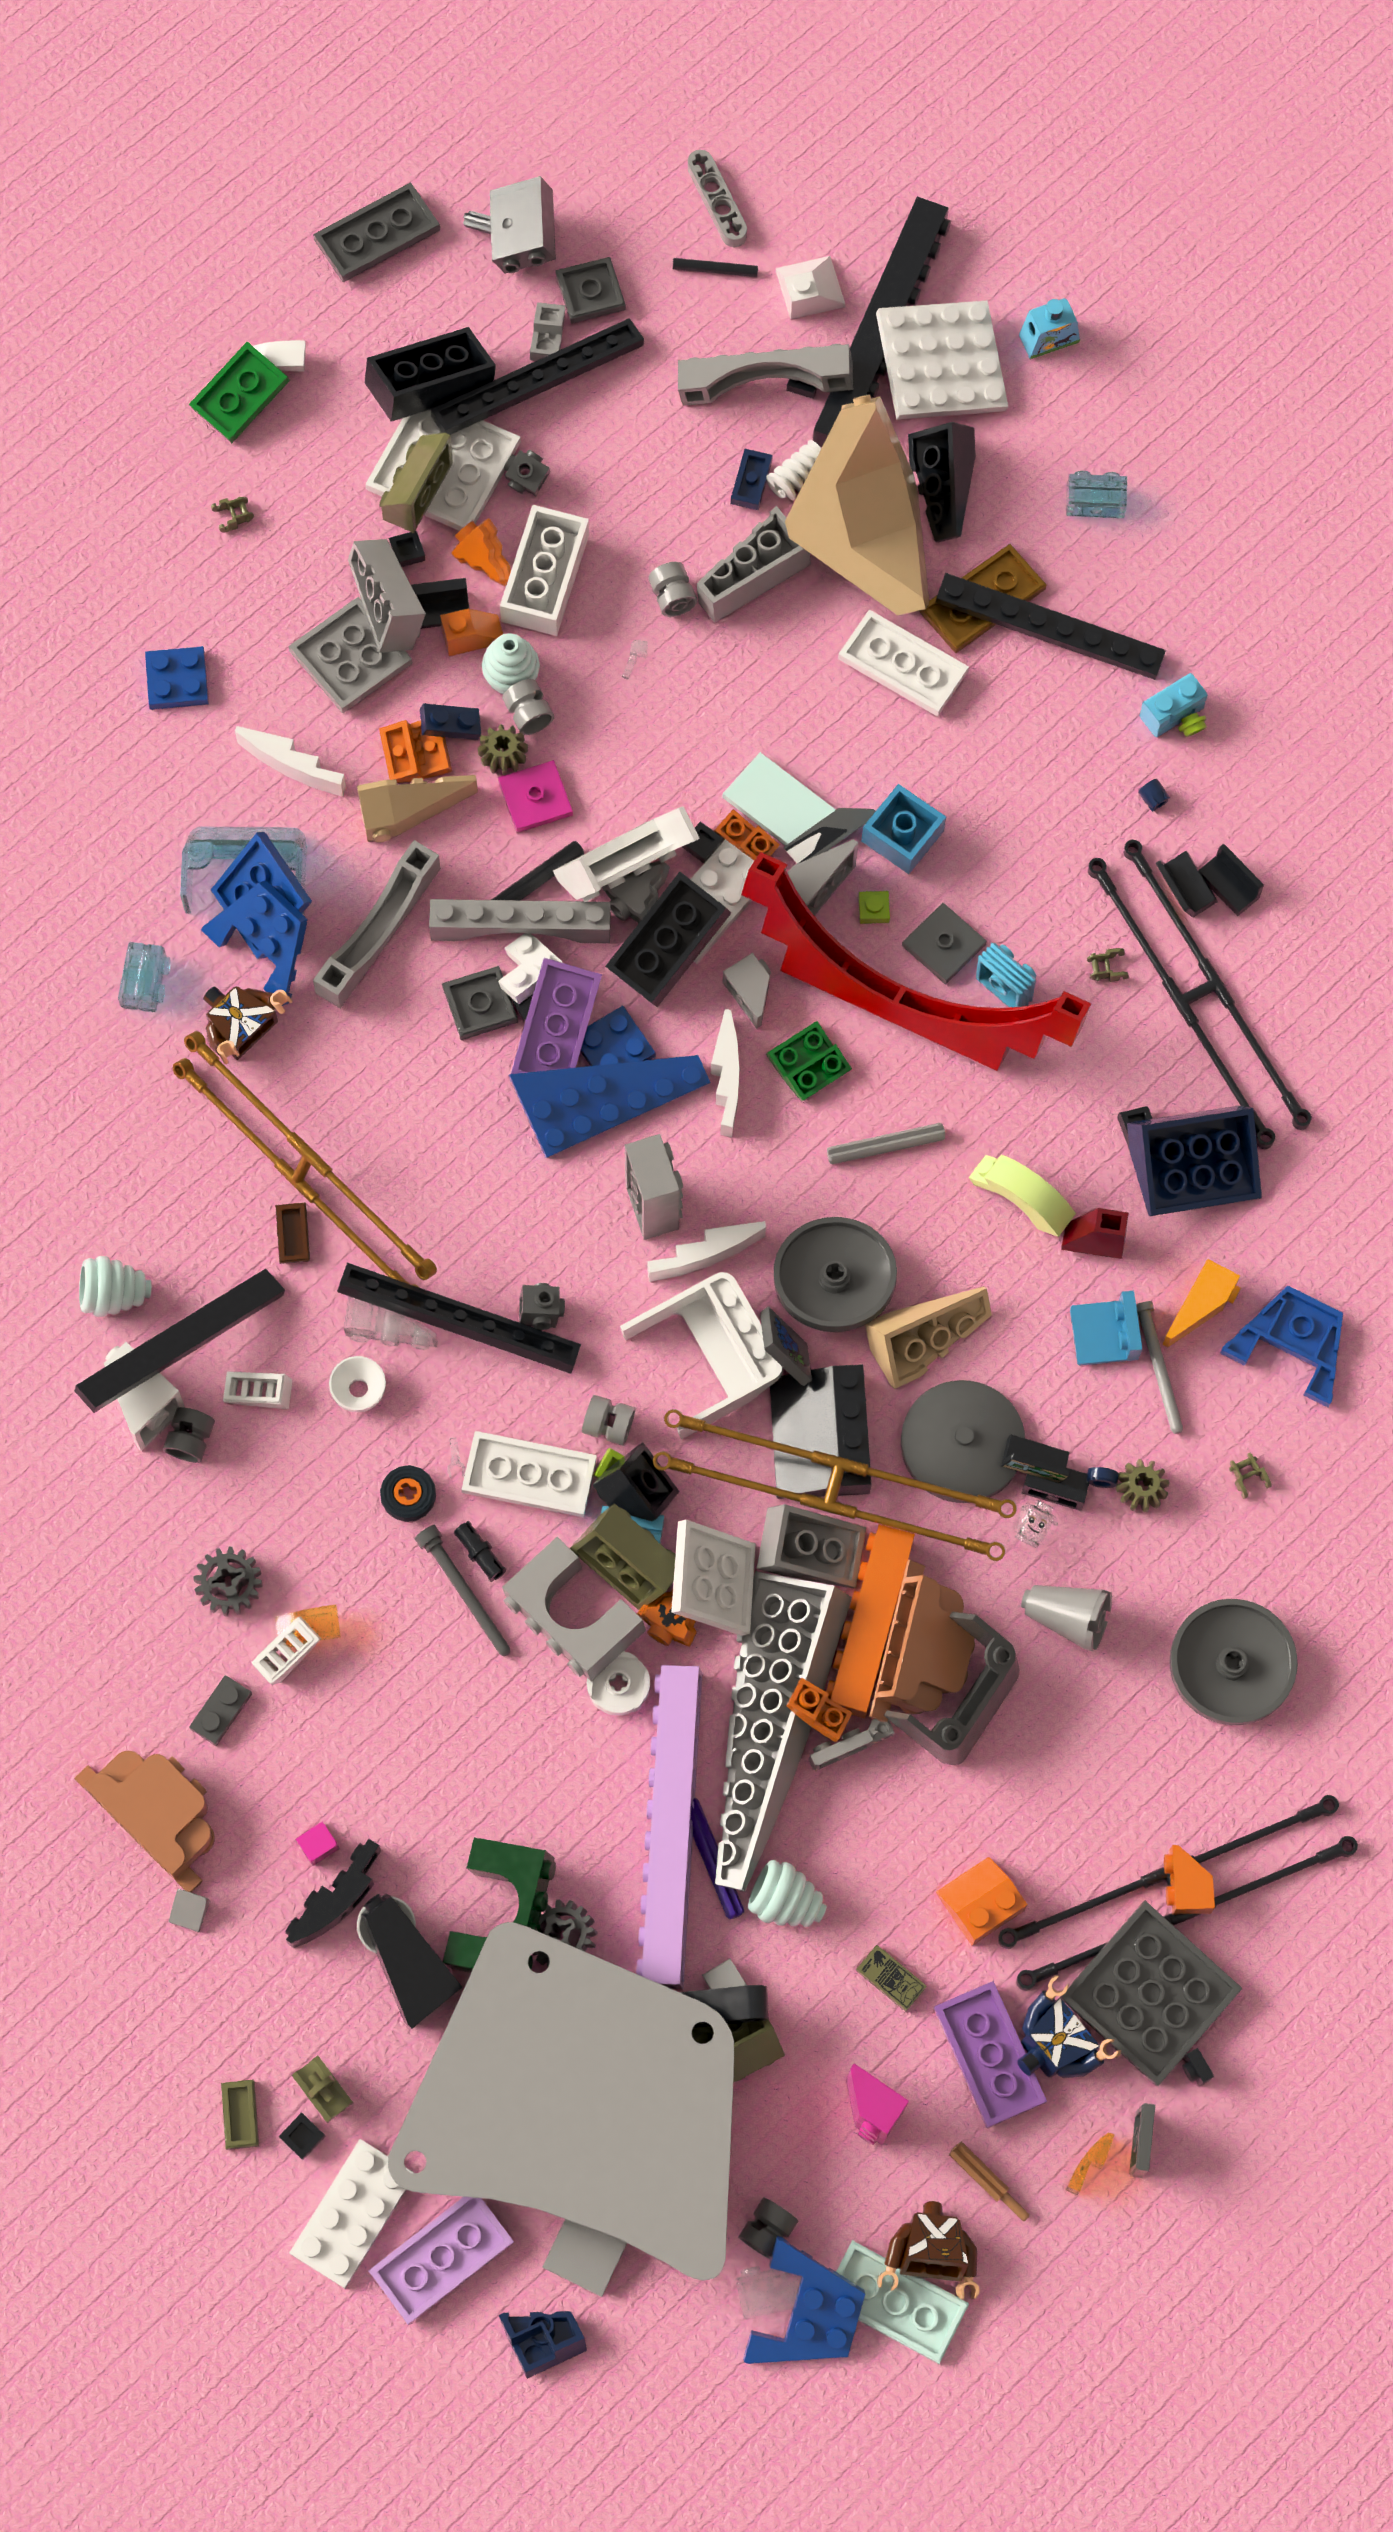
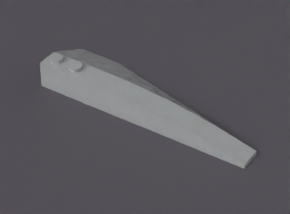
(789, 1639)

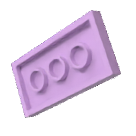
(441, 2257)

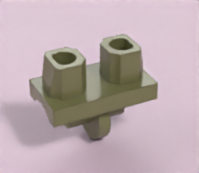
(322, 2089)

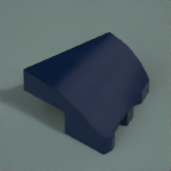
(543, 2339)

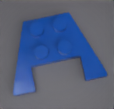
(270, 925)
(1300, 1329)
(822, 2313)

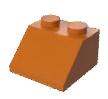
(982, 1900)

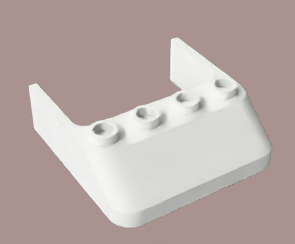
(625, 854)
(727, 1336)

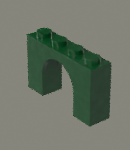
(529, 1873)

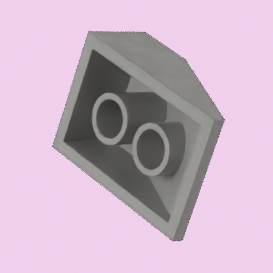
(823, 874)
(811, 1546)

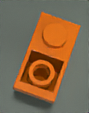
(1190, 1884)

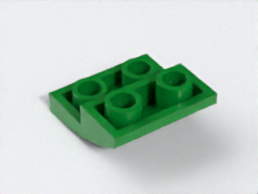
(808, 1061)

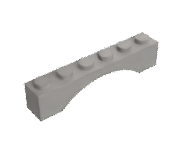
(708, 378)
(564, 919)
(352, 961)

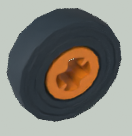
(400, 1507)

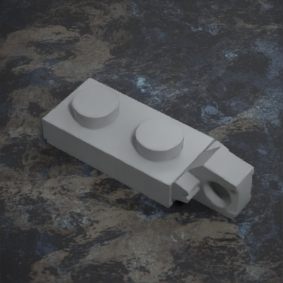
(852, 1743)

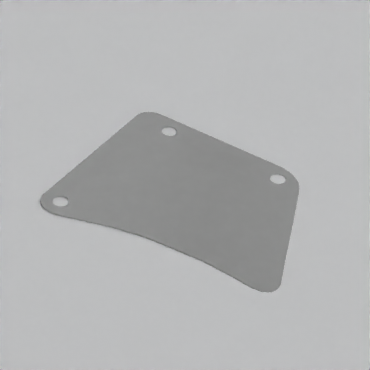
(580, 2101)

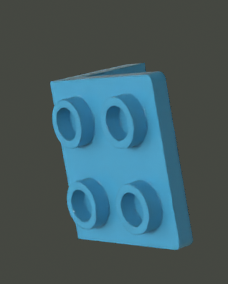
(1106, 1331)

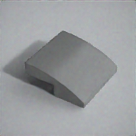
(584, 2256)

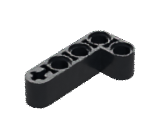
(735, 2004)

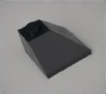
(637, 1485)

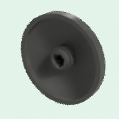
(835, 1274)
(959, 1438)
(1233, 1662)

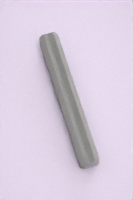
(886, 1143)

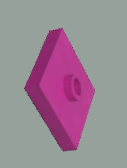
(535, 796)

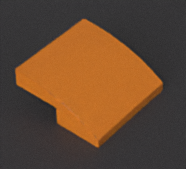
(413, 754)

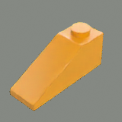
(1206, 1299)

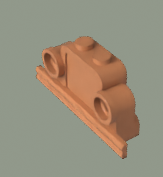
(924, 1649)
(155, 1809)

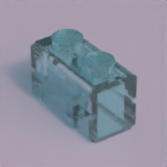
(1096, 495)
(143, 977)

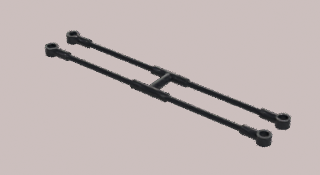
(1213, 984)
(1159, 1875)

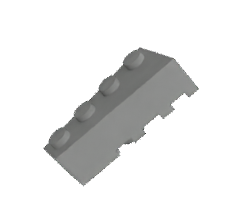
(752, 568)
(386, 595)

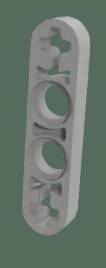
(719, 197)

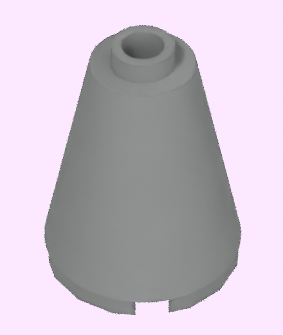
(1070, 1612)

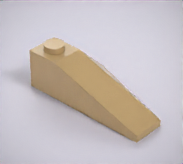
(396, 808)
(916, 1335)

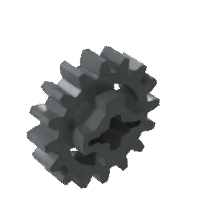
(216, 1584)
(573, 1929)

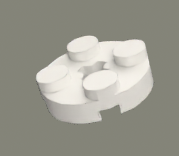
(630, 1697)

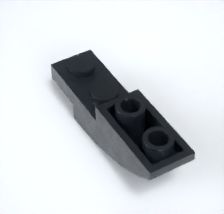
(329, 1908)

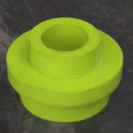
(1192, 724)

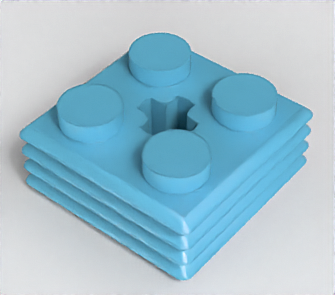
(1005, 976)

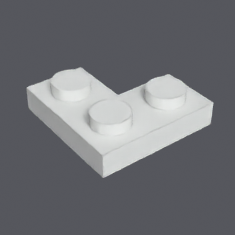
(528, 954)

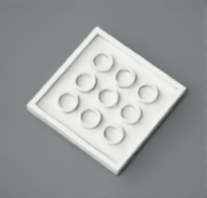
(942, 359)
(476, 469)

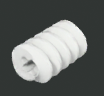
(793, 471)

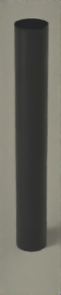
(715, 267)

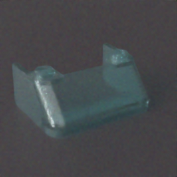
(227, 843)

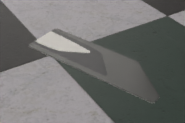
(827, 833)

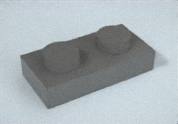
(220, 1710)

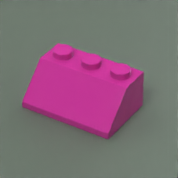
(873, 2105)

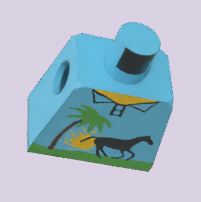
(1049, 328)

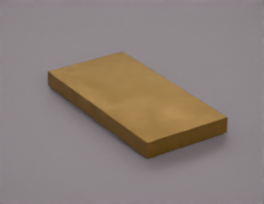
(1001, 572)

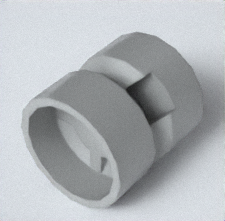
(673, 590)
(530, 710)
(598, 1415)

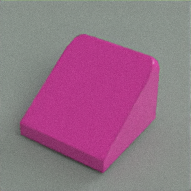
(317, 1843)

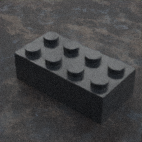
(428, 373)
(668, 939)

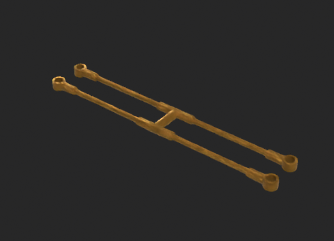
(184, 1069)
(838, 1467)

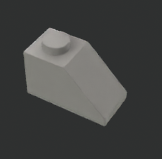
(749, 986)

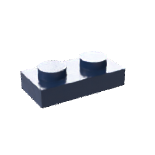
(751, 479)
(450, 721)

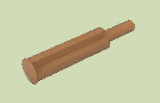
(986, 2178)

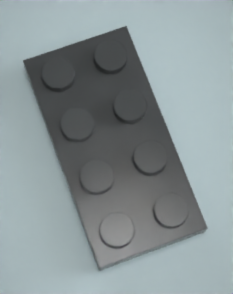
(376, 232)

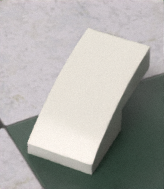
(285, 354)

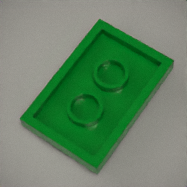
(239, 392)

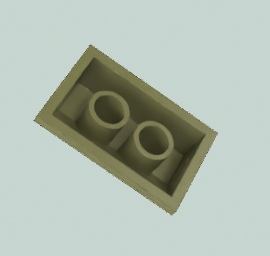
(417, 481)
(626, 1556)
(754, 2045)

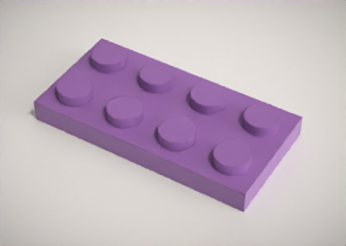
(556, 1018)
(988, 2054)

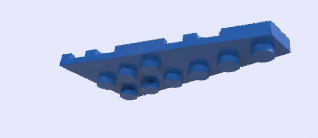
(588, 1100)

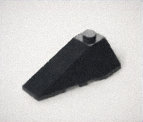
(944, 468)

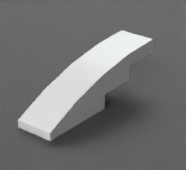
(281, 755)
(726, 1065)
(717, 1246)

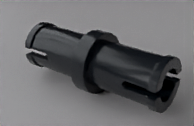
(480, 1551)

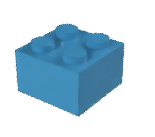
(903, 829)

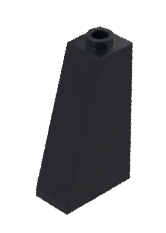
(410, 1965)

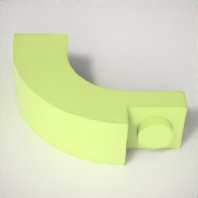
(1025, 1189)

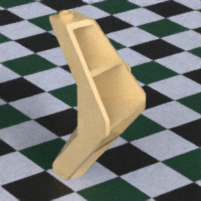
(864, 509)

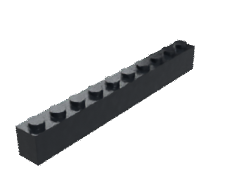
(896, 288)

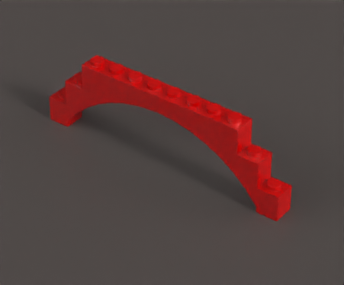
(823, 962)

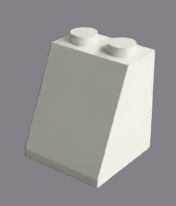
(148, 1406)

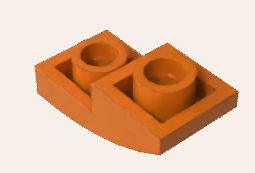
(745, 836)
(818, 1711)

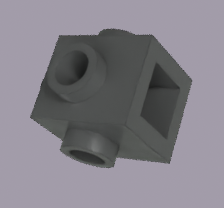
(531, 482)
(540, 1306)

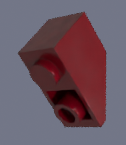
(1097, 1233)

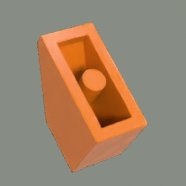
(469, 630)

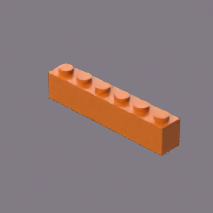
(871, 1619)

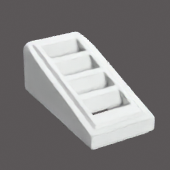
(283, 1390)
(262, 1661)

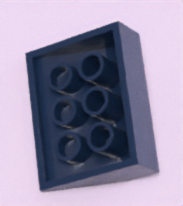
(1196, 1159)

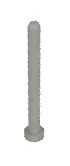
(1144, 1312)

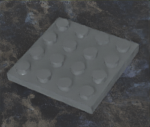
(1151, 1993)

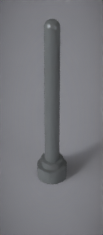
(431, 1541)

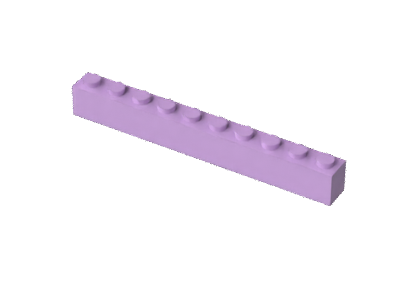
(671, 1825)

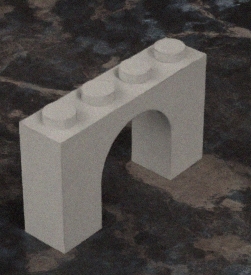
(586, 1648)

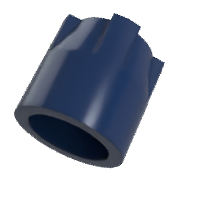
(1154, 794)

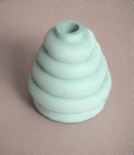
(509, 662)
(111, 1287)
(785, 1896)

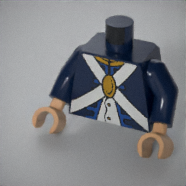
(1058, 2039)

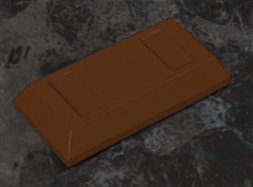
(292, 1233)

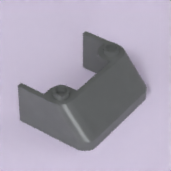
(956, 1736)

